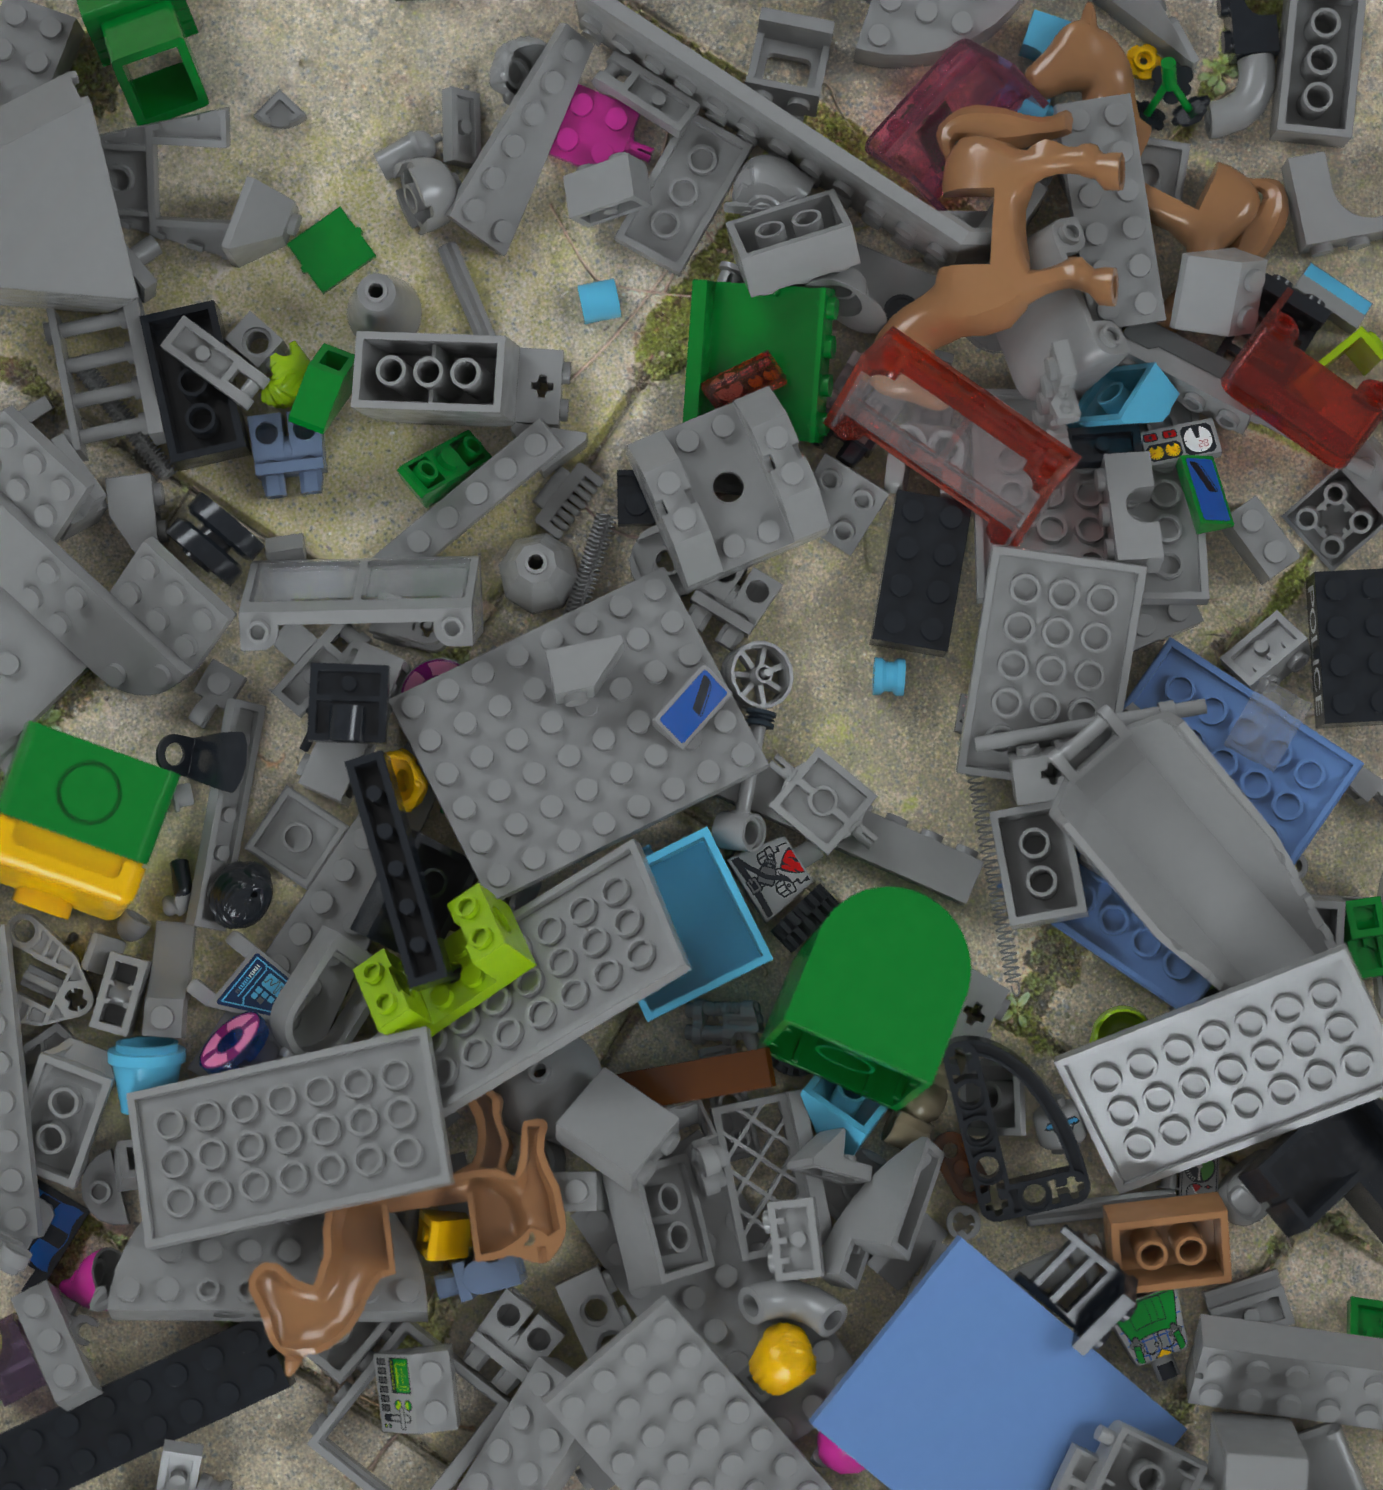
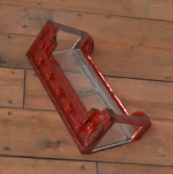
(953, 435)

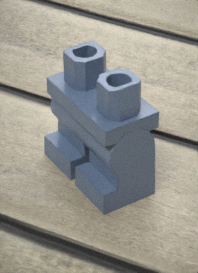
(285, 456)
(476, 1278)

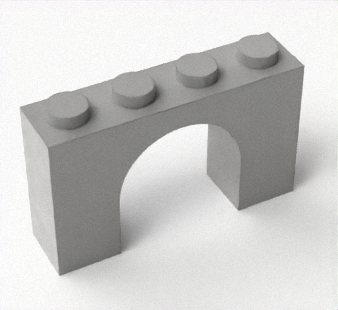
(1317, 214)

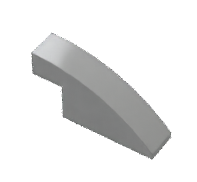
(883, 1214)

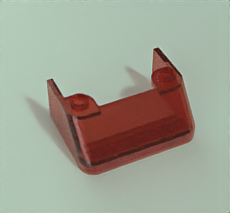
(1301, 393)

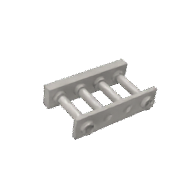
(140, 386)

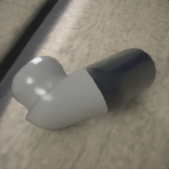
(182, 888)

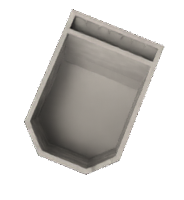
(58, 206)

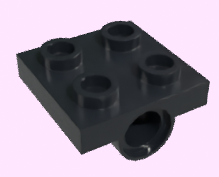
(348, 703)

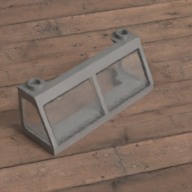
(363, 591)

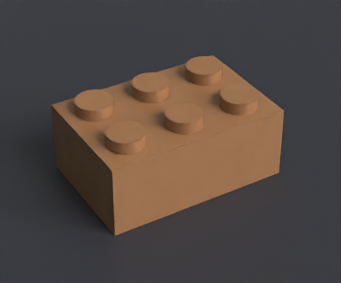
(1170, 1241)

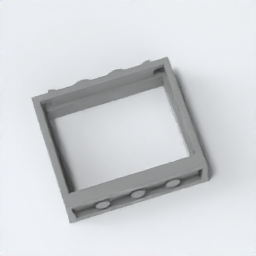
(350, 1393)

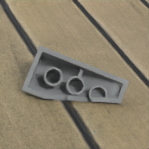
(1151, 24)

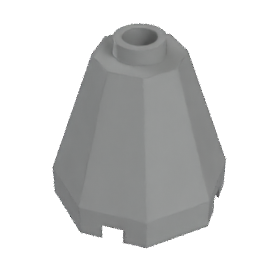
(539, 588)

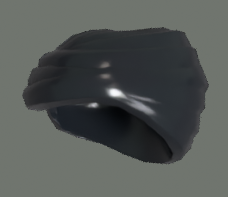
(241, 894)

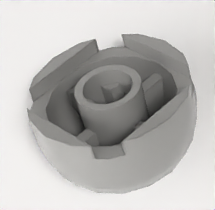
(426, 192)

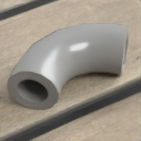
(1247, 100)
(792, 1301)

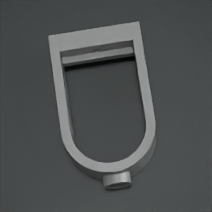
(324, 946)

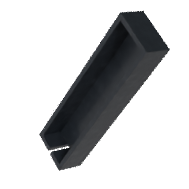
(143, 1410)

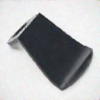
(209, 759)

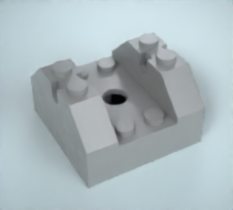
(717, 537)

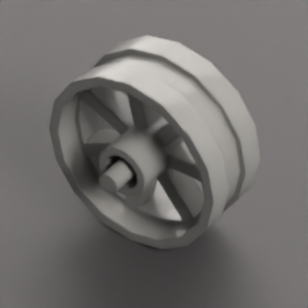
(758, 675)

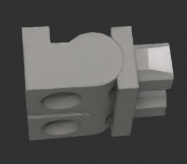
(734, 605)
(511, 1344)

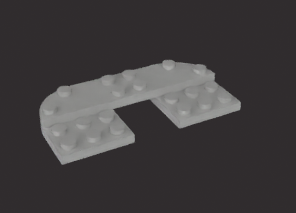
(154, 619)

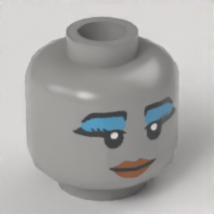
(1045, 1132)

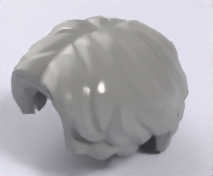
(513, 64)

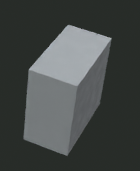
(1256, 1453)

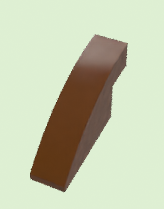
(704, 1077)

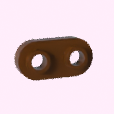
(957, 1168)

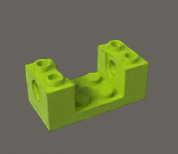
(485, 947)

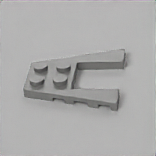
(134, 176)

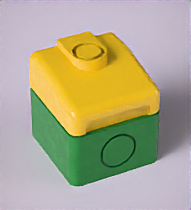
(78, 823)

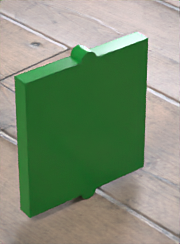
(331, 250)

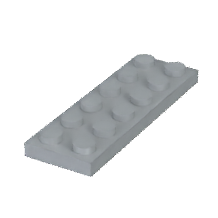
(1115, 222)

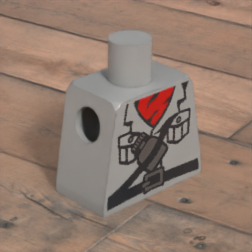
(774, 874)

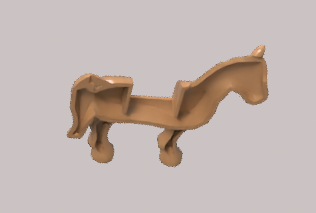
(990, 164)
(1229, 207)
(359, 1240)

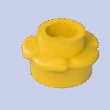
(1148, 52)

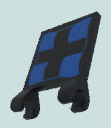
(50, 1248)

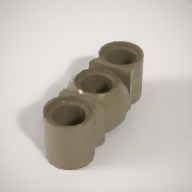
(915, 1117)

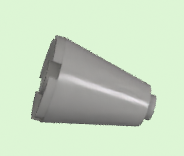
(384, 305)

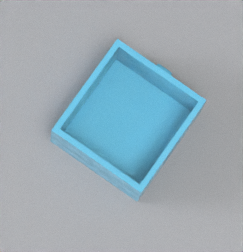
(708, 918)

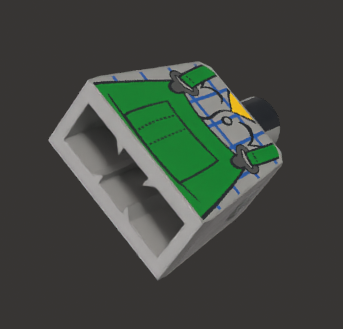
(1154, 1332)

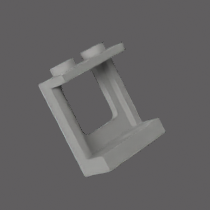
(794, 39)

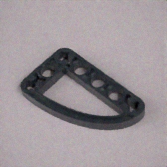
(980, 1109)

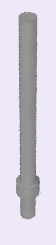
(1071, 728)

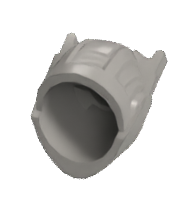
(767, 183)

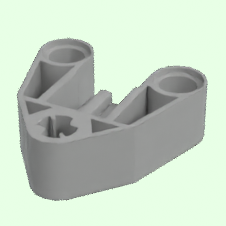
(52, 950)

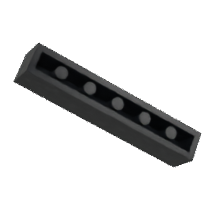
(399, 871)

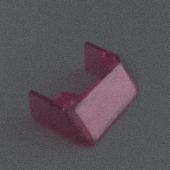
(960, 78)

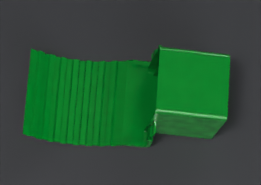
(138, 29)

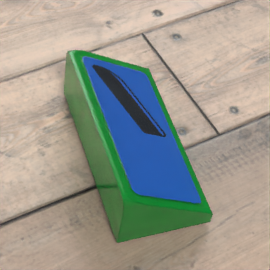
(1204, 493)

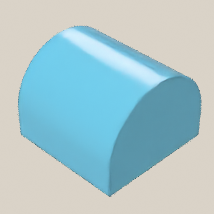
(599, 301)

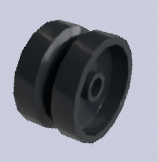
(213, 541)

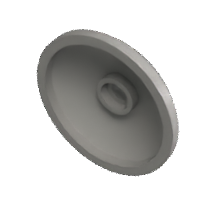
(549, 1096)

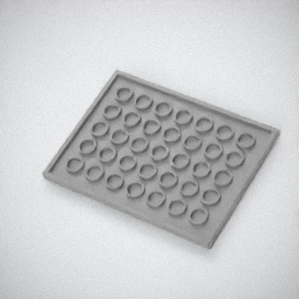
(557, 783)

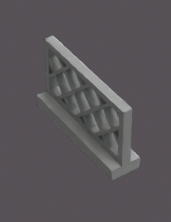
(797, 1134)

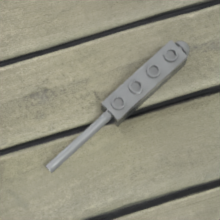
(1197, 378)

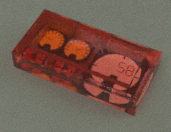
(744, 379)

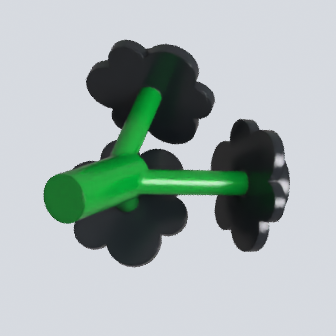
(1173, 86)

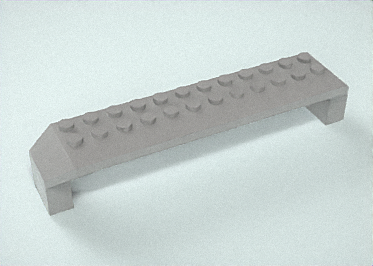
(940, 236)

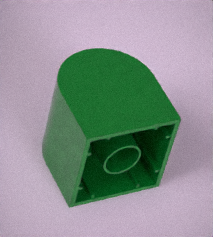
(874, 996)

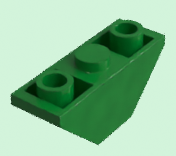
(323, 389)
(443, 467)

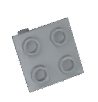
(848, 501)

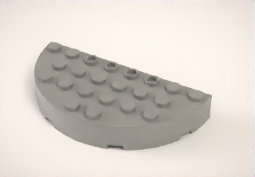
(212, 1274)

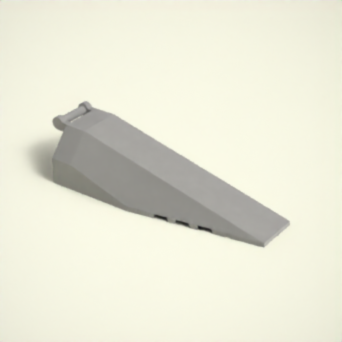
(1186, 849)

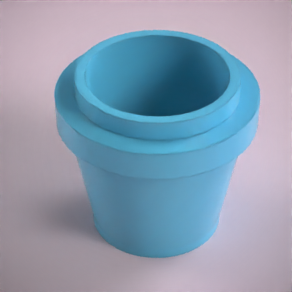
(144, 1064)

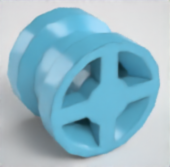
(889, 676)

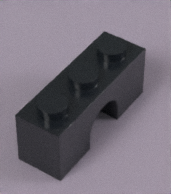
(1246, 31)

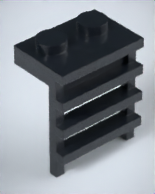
(1306, 310)
(1099, 1306)

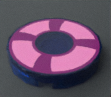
(233, 1042)

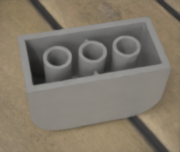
(436, 378)

